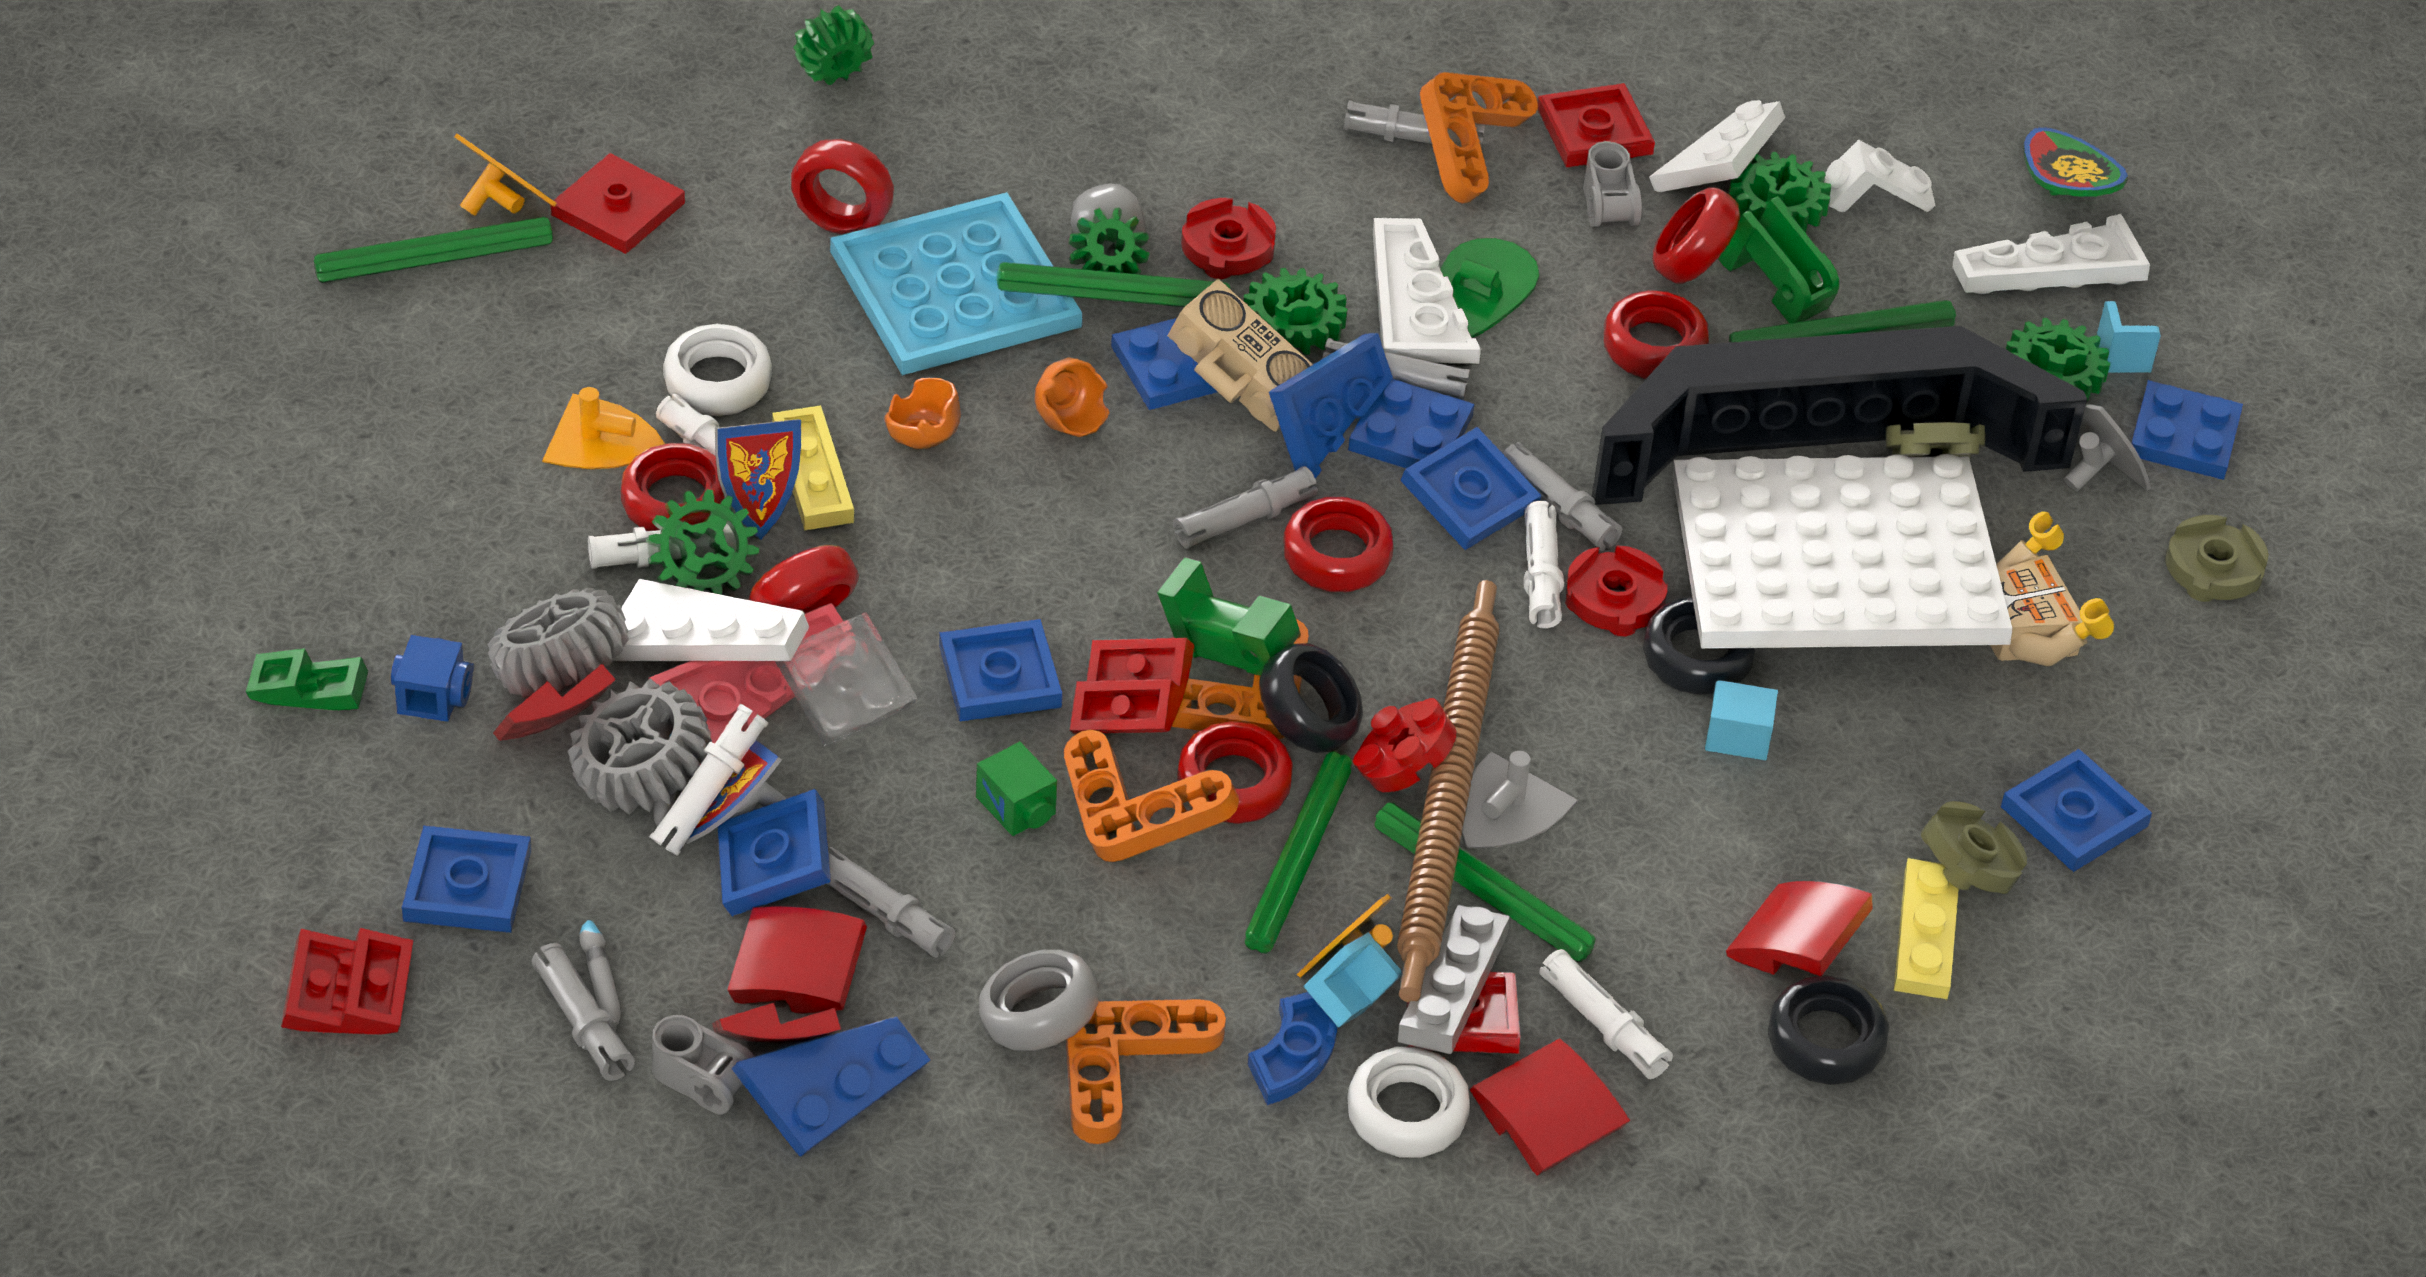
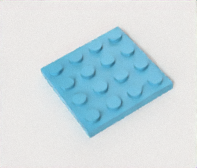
(935, 283)

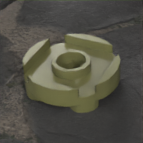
(1948, 437)
(2213, 579)
(1974, 849)

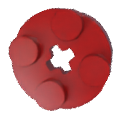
(1224, 256)
(1611, 610)
(1404, 743)

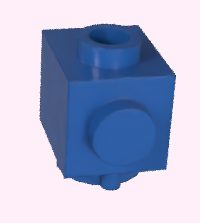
(431, 678)

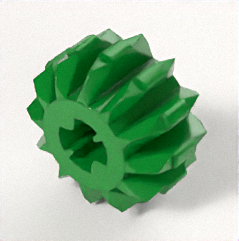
(833, 45)
(1094, 234)

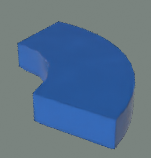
(1296, 1051)

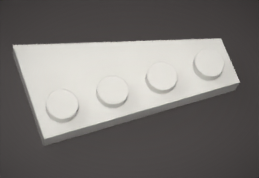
(2067, 260)
(1415, 299)
(705, 626)

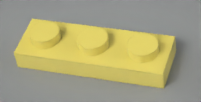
(820, 484)
(1926, 931)

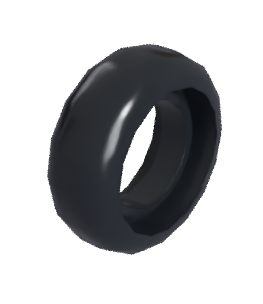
(1683, 672)
(1291, 713)
(1823, 1063)

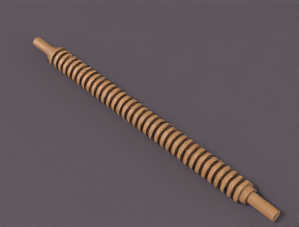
(1448, 795)

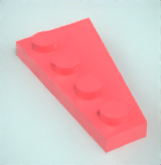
(726, 684)

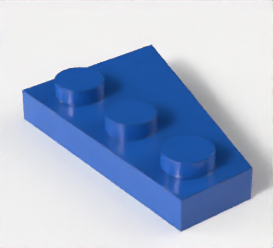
(1327, 398)
(830, 1080)

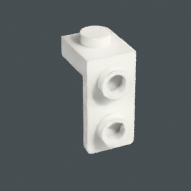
(1868, 166)

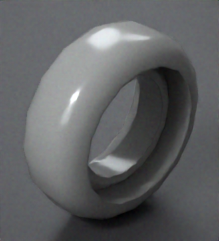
(1052, 1021)

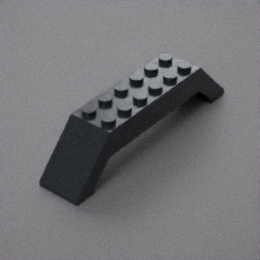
(1834, 394)

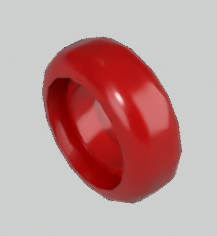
(857, 163)
(1696, 235)
(1650, 307)
(662, 462)
(1338, 573)
(808, 580)
(1246, 741)

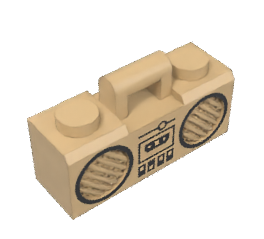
(1236, 350)

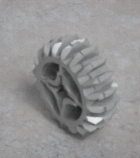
(558, 641)
(636, 734)

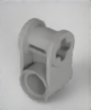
(1611, 186)
(697, 1062)

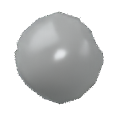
(1107, 198)

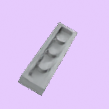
(1454, 979)

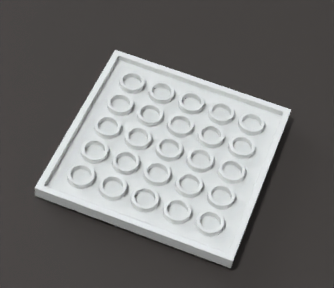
(1839, 552)

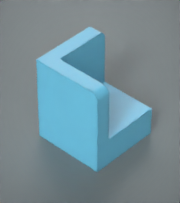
(2128, 346)
(1741, 720)
(1353, 979)

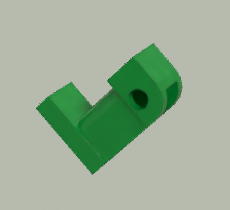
(1786, 259)
(1223, 628)

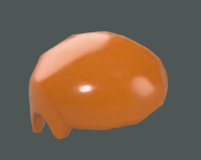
(1071, 397)
(926, 415)

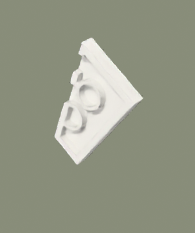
(1723, 150)

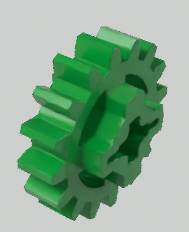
(1794, 183)
(1299, 308)
(2063, 353)
(680, 534)

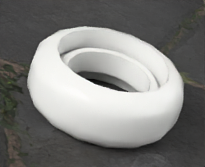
(724, 396)
(1401, 1137)

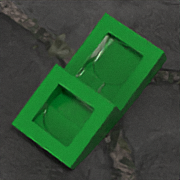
(295, 681)

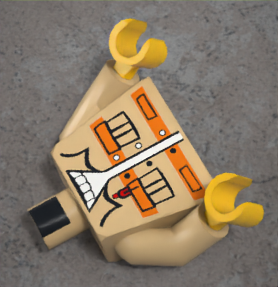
(2039, 605)

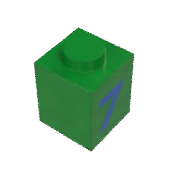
(1016, 789)

